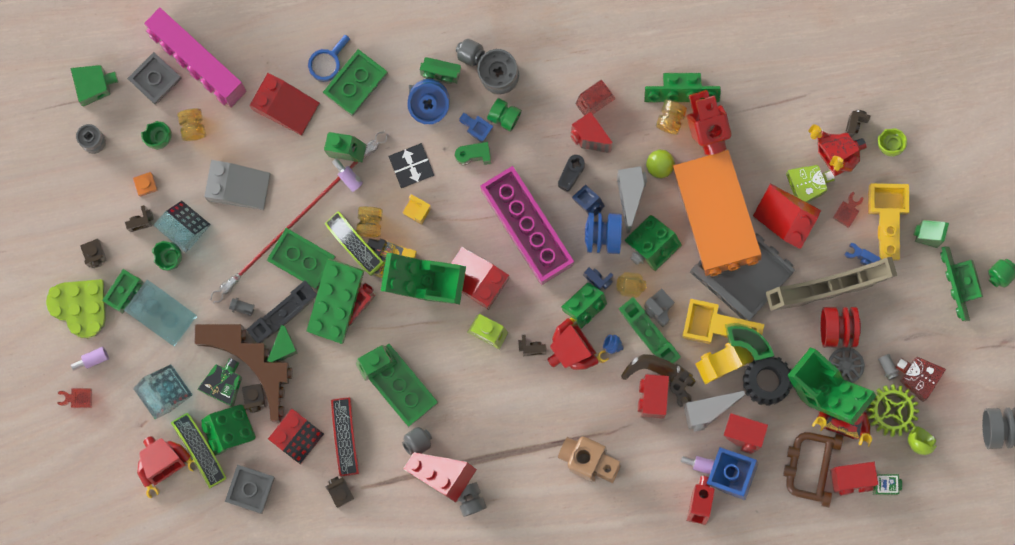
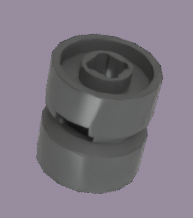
(90, 138)
(473, 505)

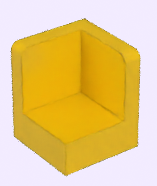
(417, 209)

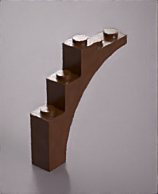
(231, 339)

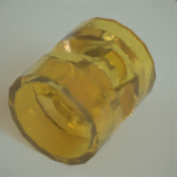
(673, 111)
(191, 124)
(369, 221)

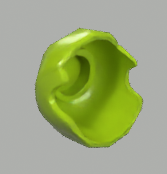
(892, 142)
(660, 163)
(921, 441)

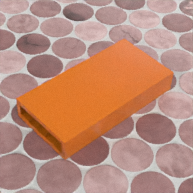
(717, 213)

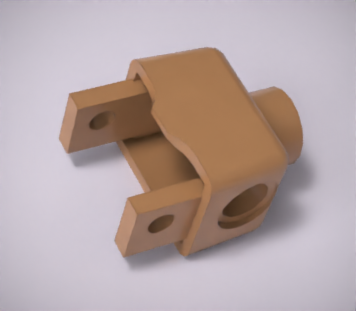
(598, 462)

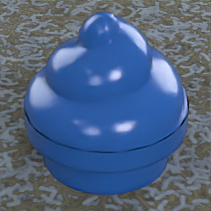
(612, 344)

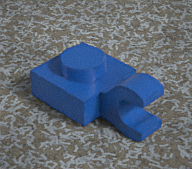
(477, 128)
(865, 256)

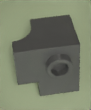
(658, 306)

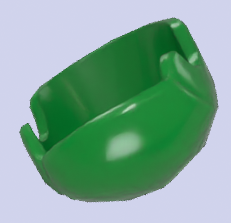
(157, 135)
(167, 255)

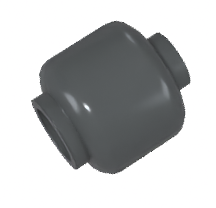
(469, 52)
(417, 441)

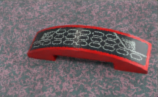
(344, 437)

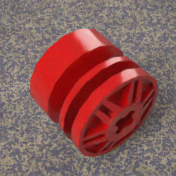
(843, 327)

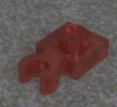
(847, 212)
(78, 398)

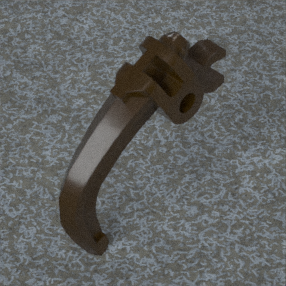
(677, 375)

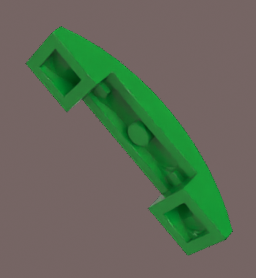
(647, 331)

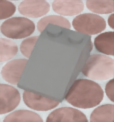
(236, 185)
(630, 185)
(705, 411)

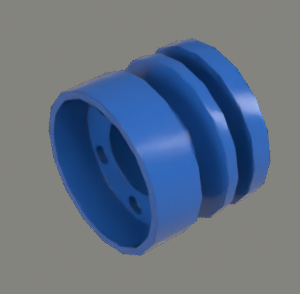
(604, 233)

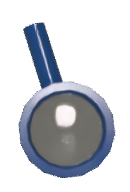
(325, 63)

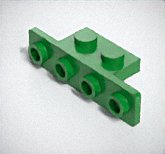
(678, 88)
(963, 281)

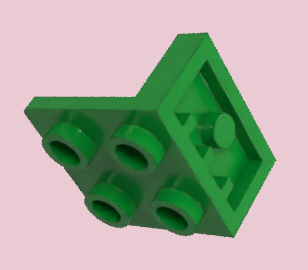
(654, 241)

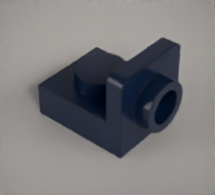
(588, 200)
(595, 276)

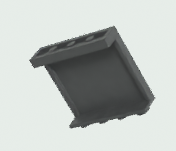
(746, 287)

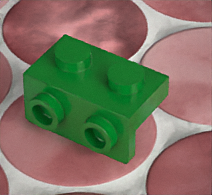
(440, 70)
(123, 291)
(585, 304)

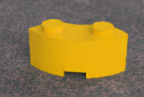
(722, 362)

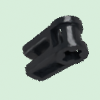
(570, 174)

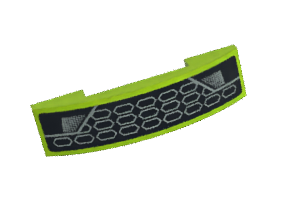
(353, 243)
(199, 450)

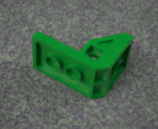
(423, 279)
(824, 389)

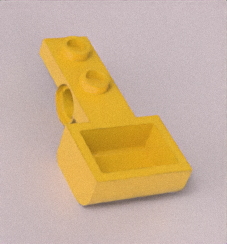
(890, 203)
(704, 321)

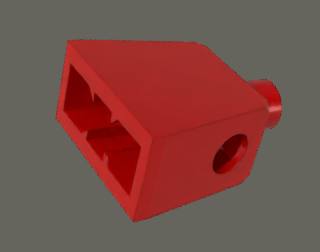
(700, 508)

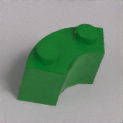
(750, 339)

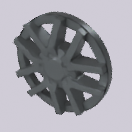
(846, 364)

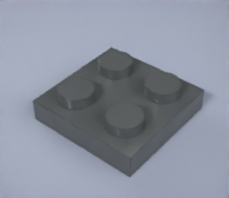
(154, 78)
(249, 489)

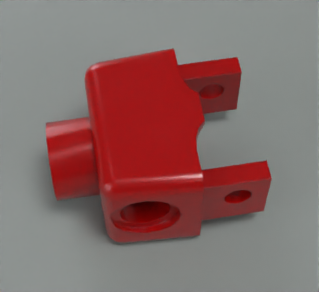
(704, 117)

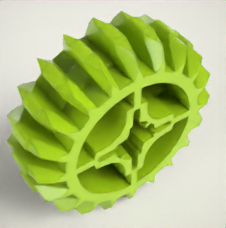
(898, 416)

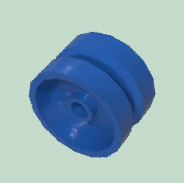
(425, 112)

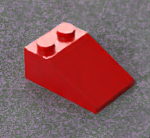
(284, 104)
(786, 215)
(482, 279)

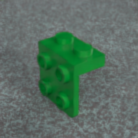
(227, 429)

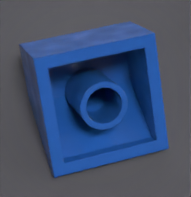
(732, 473)

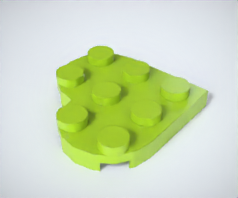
(79, 305)

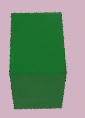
(283, 346)

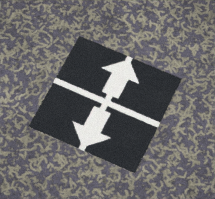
(411, 165)

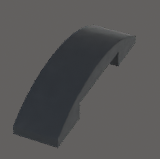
(282, 313)

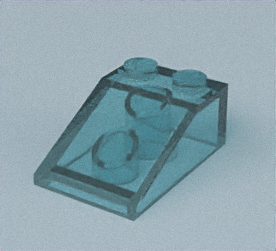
(160, 313)

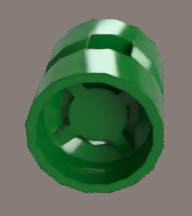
(502, 113)

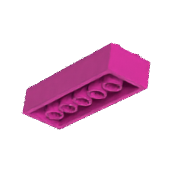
(195, 57)
(527, 225)

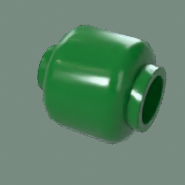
(1002, 273)

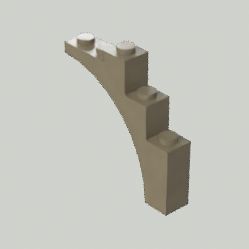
(831, 286)

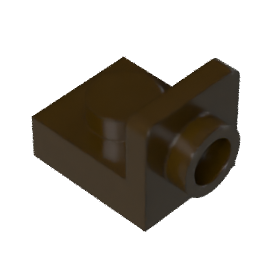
(853, 125)
(137, 222)
(93, 253)
(533, 349)
(253, 398)
(339, 491)

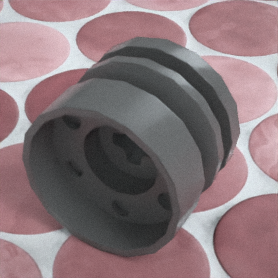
(493, 62)
(998, 428)

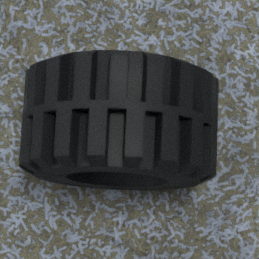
(759, 395)

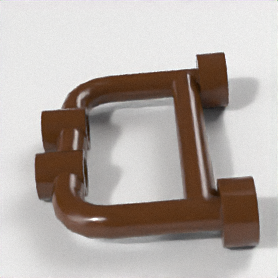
(794, 453)

